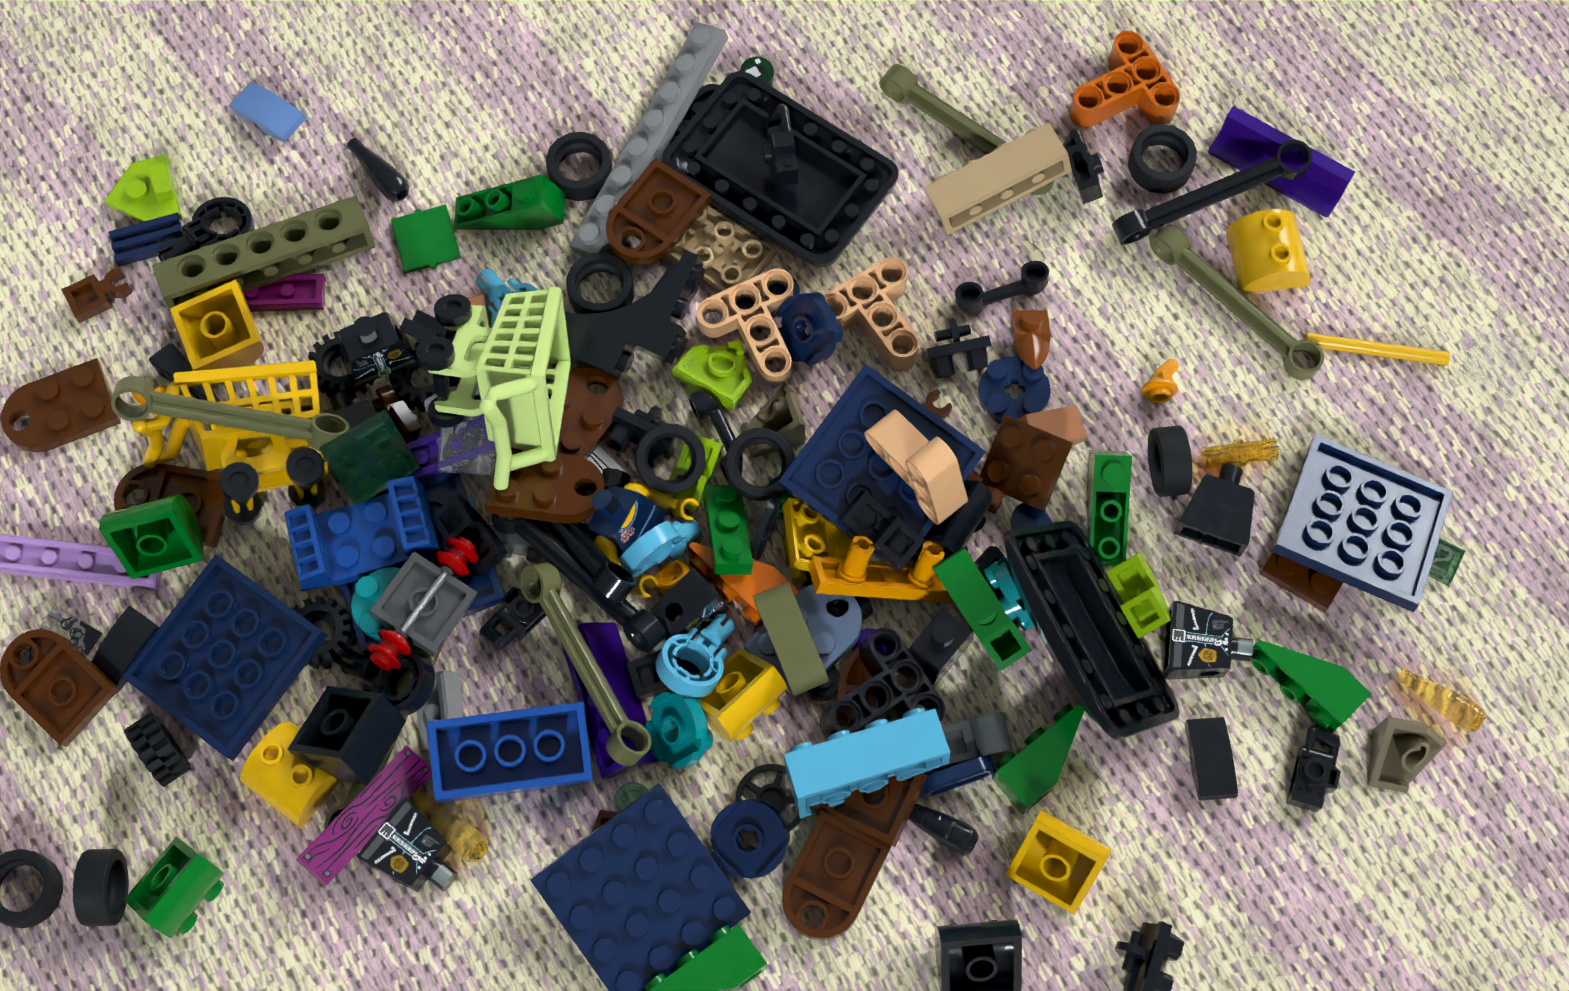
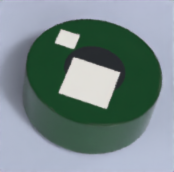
(759, 68)

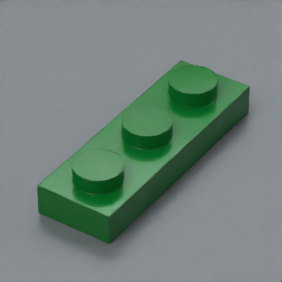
(727, 531)

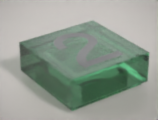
(1445, 562)

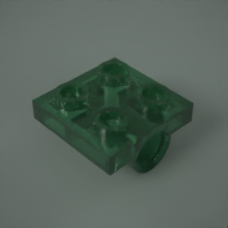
(369, 457)

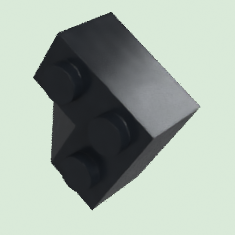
(348, 733)

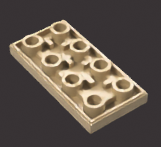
(725, 248)

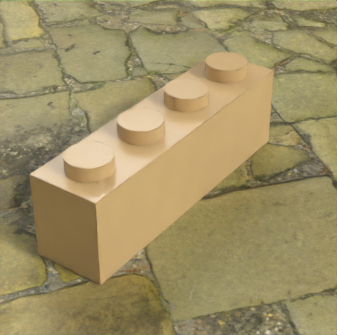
(998, 178)

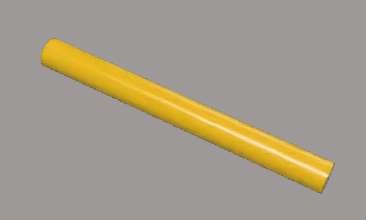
(1379, 349)

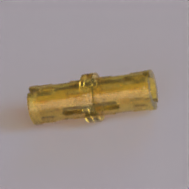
(1240, 453)

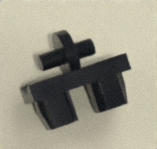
(941, 356)
(631, 427)
(1145, 957)

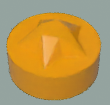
(670, 574)

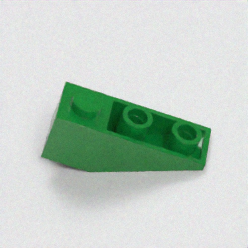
(518, 205)
(1108, 504)
(981, 609)
(1317, 685)
(1036, 769)
(722, 966)

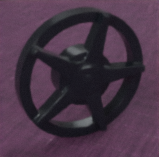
(766, 526)
(770, 793)

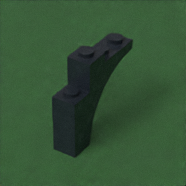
(646, 325)

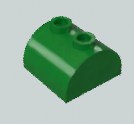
(154, 535)
(175, 889)

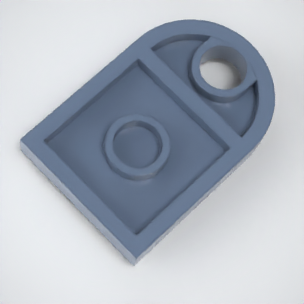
(830, 634)

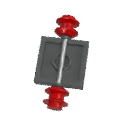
(423, 603)

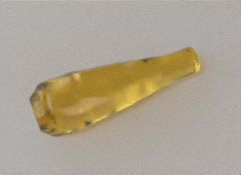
(1450, 704)
(459, 834)

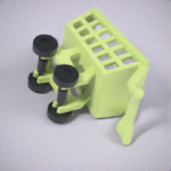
(513, 396)

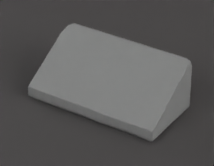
(442, 704)

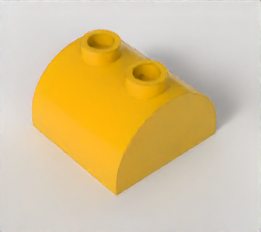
(1267, 252)
(218, 329)
(742, 694)
(285, 780)
(1058, 861)

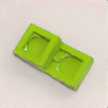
(712, 453)
(1141, 595)

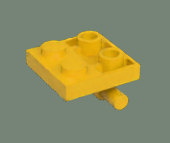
(809, 536)

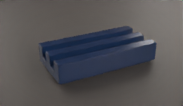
(144, 234)

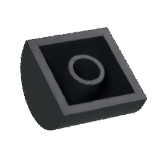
(968, 519)
(979, 956)

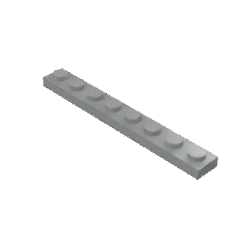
(652, 131)

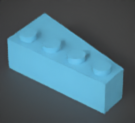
(865, 759)

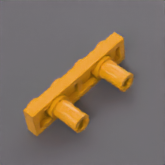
(876, 579)

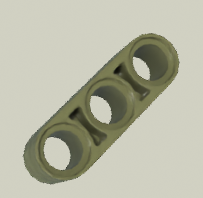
(790, 638)

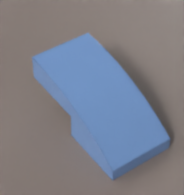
(268, 111)

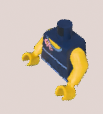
(626, 516)

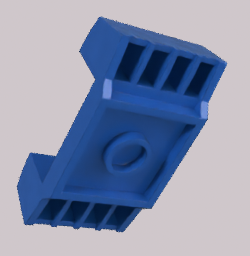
(362, 538)

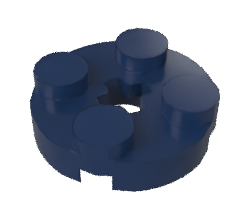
(824, 328)
(1001, 375)
(727, 840)

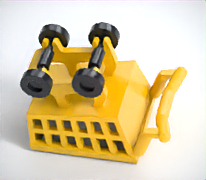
(247, 464)

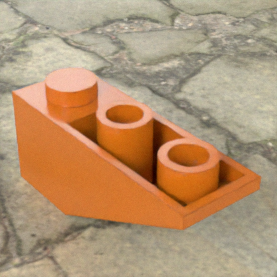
(738, 586)

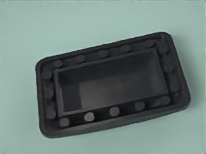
(837, 174)
(1087, 630)

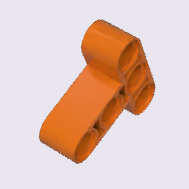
(1127, 81)

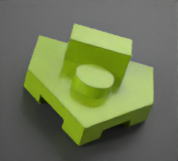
(146, 190)
(716, 371)

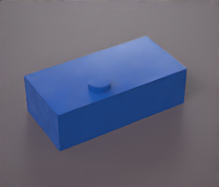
(509, 752)

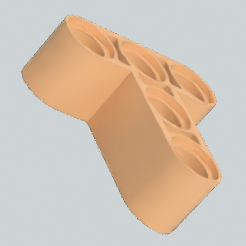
(878, 307)
(750, 319)
(924, 465)

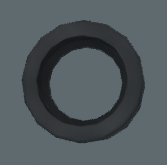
(1165, 136)
(576, 143)
(593, 264)
(738, 445)
(697, 458)
(1170, 461)
(100, 887)
(50, 894)

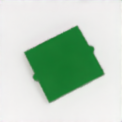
(425, 238)

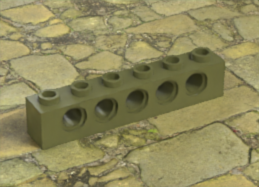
(268, 252)

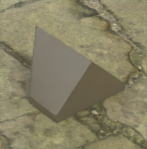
(780, 415)
(1401, 752)

